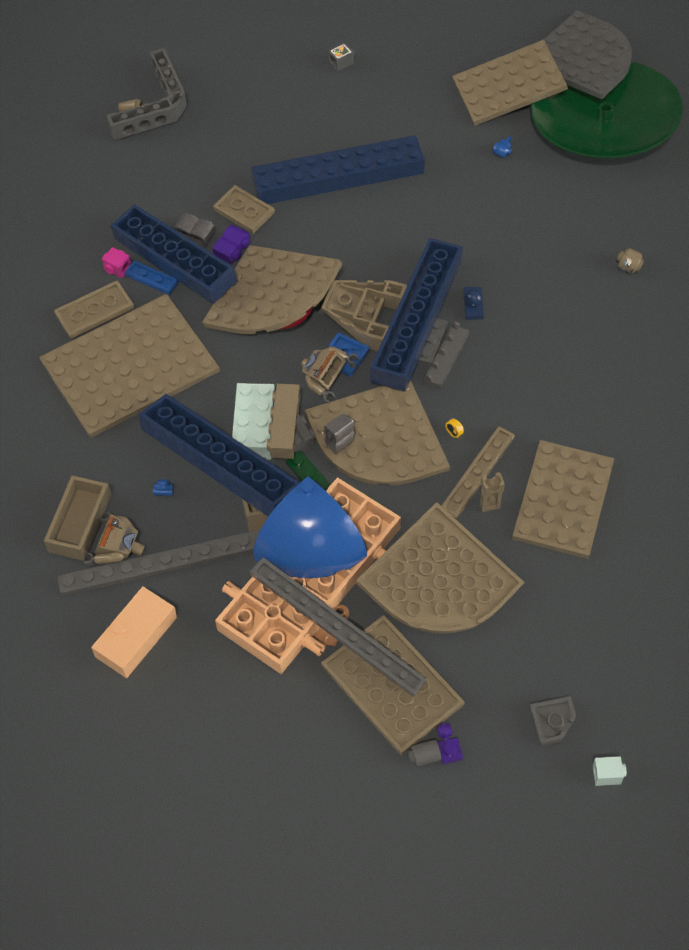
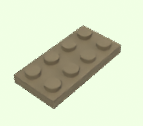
(94, 309)

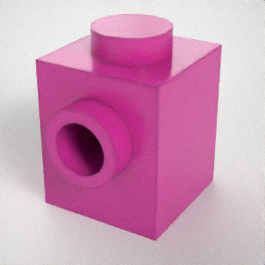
(116, 262)

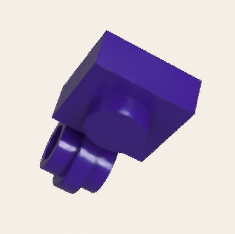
(449, 748)

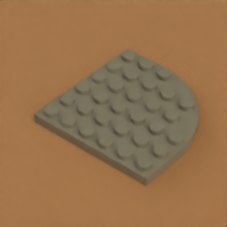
(271, 290)
(390, 439)
(439, 577)

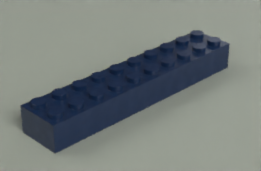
(338, 170)
(416, 315)
(216, 454)

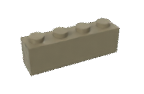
(285, 421)

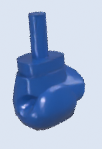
(503, 148)

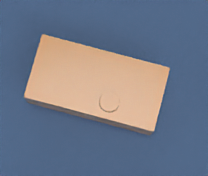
(134, 632)

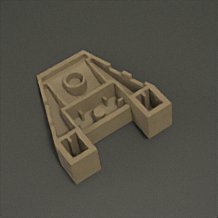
(360, 305)

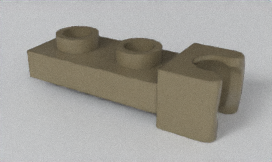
(491, 492)

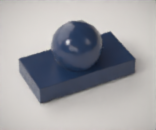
(473, 303)

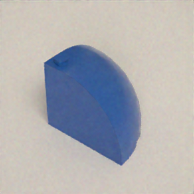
(309, 535)

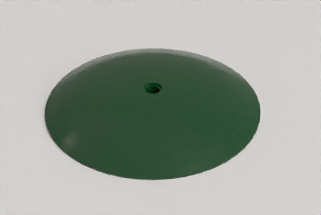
(624, 123)

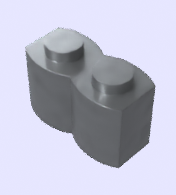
(195, 229)
(339, 433)

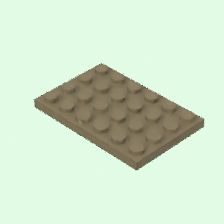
(509, 82)
(563, 499)
(389, 708)

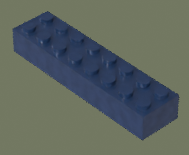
(174, 253)

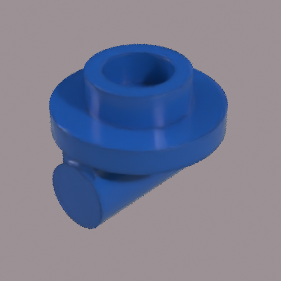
(163, 488)

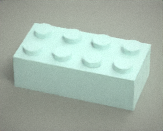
(253, 416)

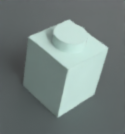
(608, 771)

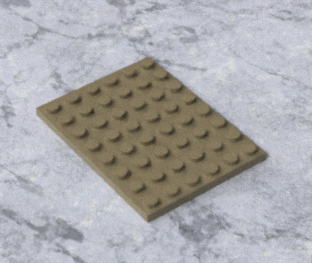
(128, 365)

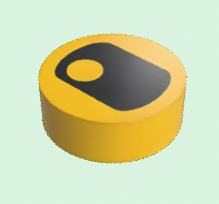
(454, 428)

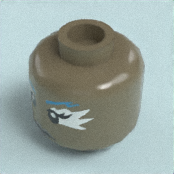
(630, 260)

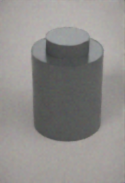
(424, 753)

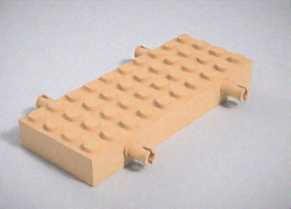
(275, 629)

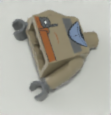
(323, 369)
(115, 542)

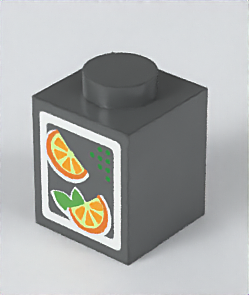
(341, 57)

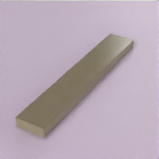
(480, 466)

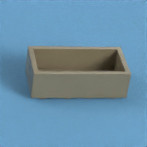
(77, 518)

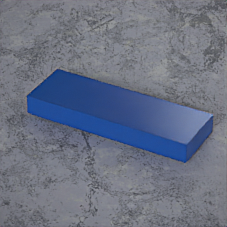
(151, 277)

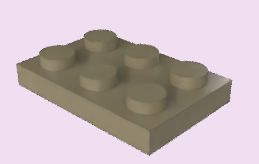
(244, 209)

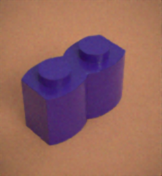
(231, 244)

